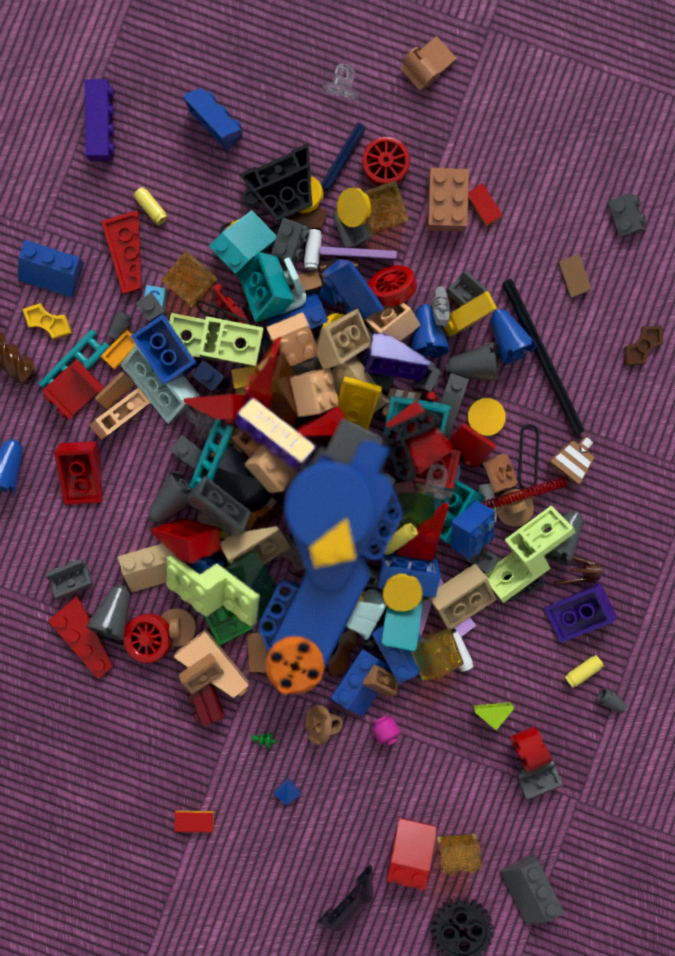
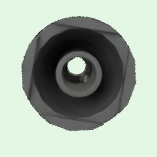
(475, 364)
(170, 498)
(565, 551)
(111, 614)

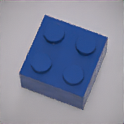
(473, 529)

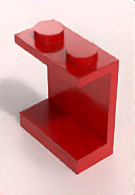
(72, 389)

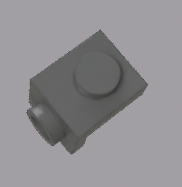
(150, 307)
(485, 561)

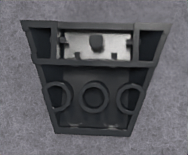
(283, 183)
(239, 481)
(352, 904)

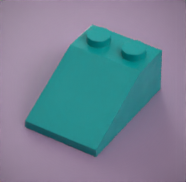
(242, 242)
(398, 404)

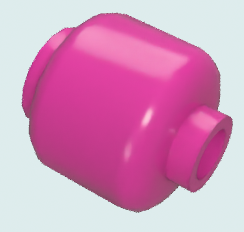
(386, 730)

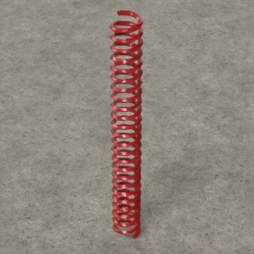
(531, 493)

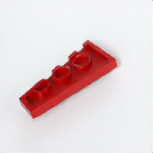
(71, 626)

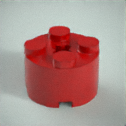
(530, 749)

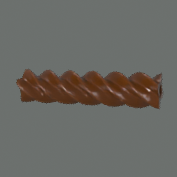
(17, 367)

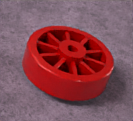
(385, 160)
(393, 285)
(148, 638)

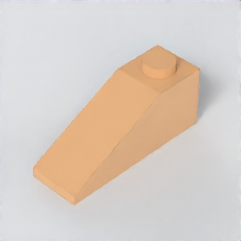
(119, 413)

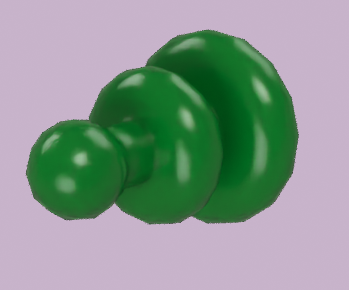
(268, 741)

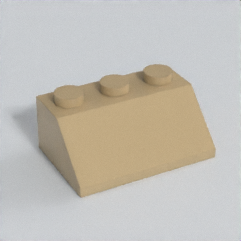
(342, 340)
(145, 567)
(462, 596)

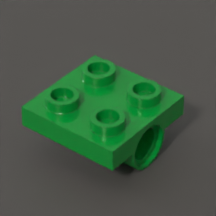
(226, 625)

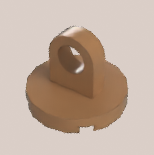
(515, 513)
(181, 627)
(319, 724)

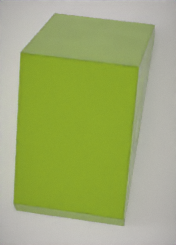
(494, 713)

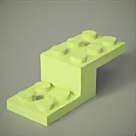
(216, 339)
(528, 552)
(212, 590)

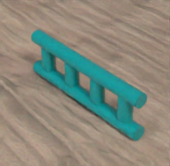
(75, 352)
(211, 446)

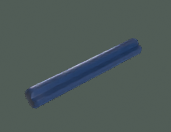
(343, 156)

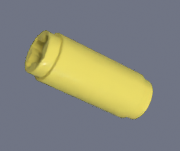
(150, 206)
(401, 537)
(584, 671)

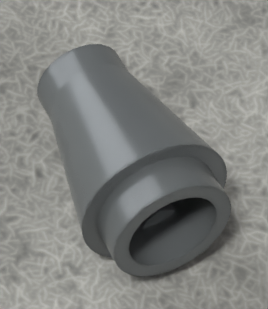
(119, 324)
(611, 700)

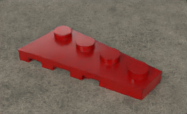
(124, 245)

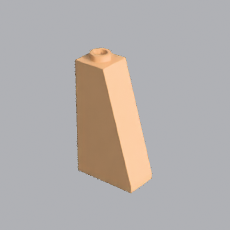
(232, 680)

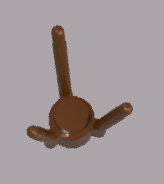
(590, 572)

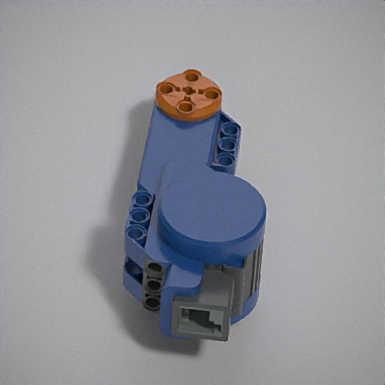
(328, 488)

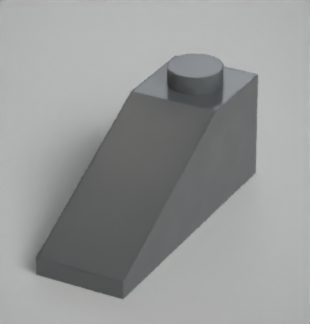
(453, 396)
(189, 453)

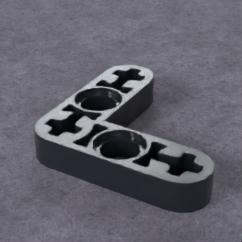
(403, 438)

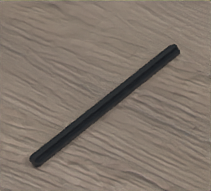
(543, 357)

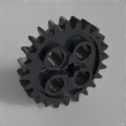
(473, 916)

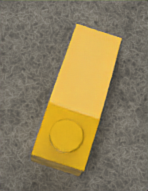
(470, 314)

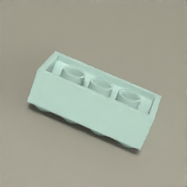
(166, 398)

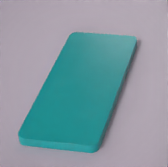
(402, 628)

